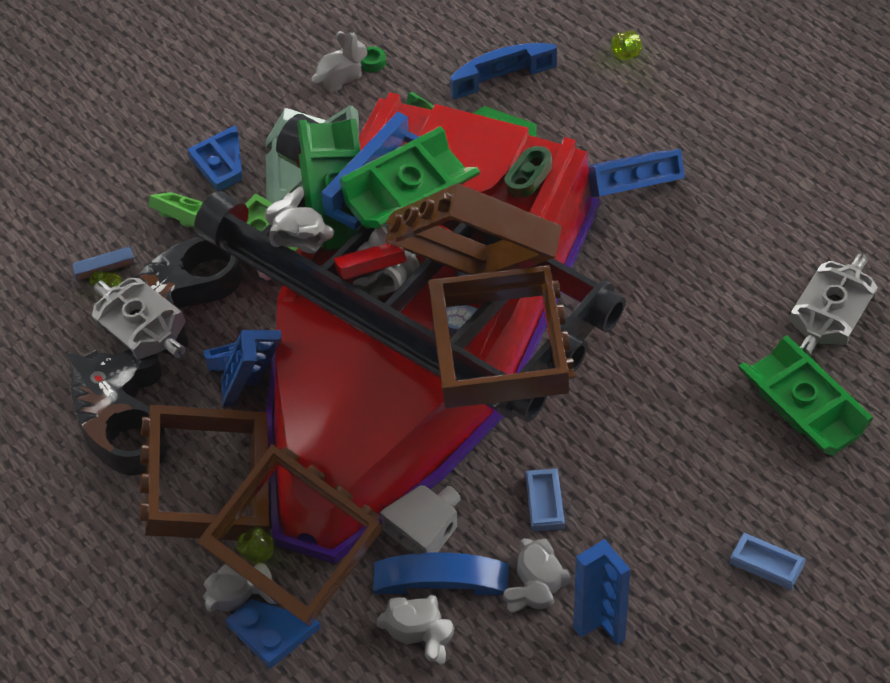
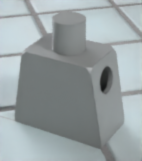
(422, 519)

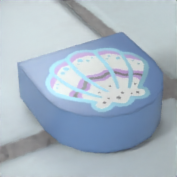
(458, 316)

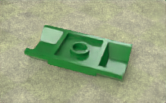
(324, 154)
(403, 178)
(808, 397)

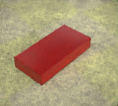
(369, 260)

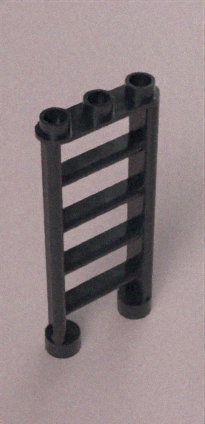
(224, 224)

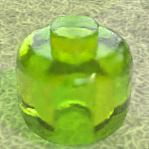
(626, 45)
(256, 545)

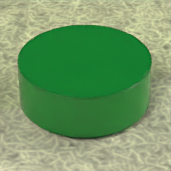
(374, 60)

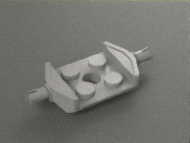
(829, 320)
(144, 332)

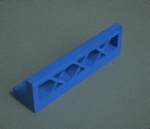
(389, 138)
(635, 172)
(248, 362)
(601, 592)

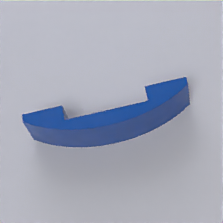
(533, 56)
(440, 571)

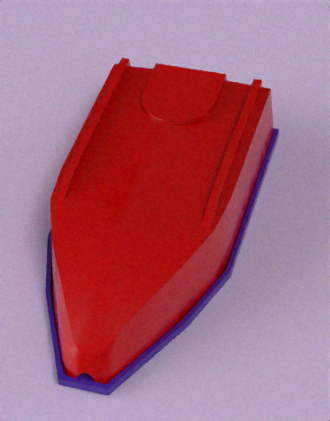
(367, 410)

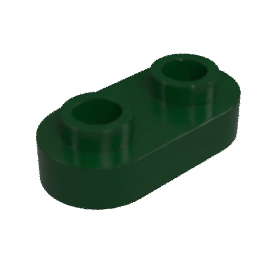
(528, 171)

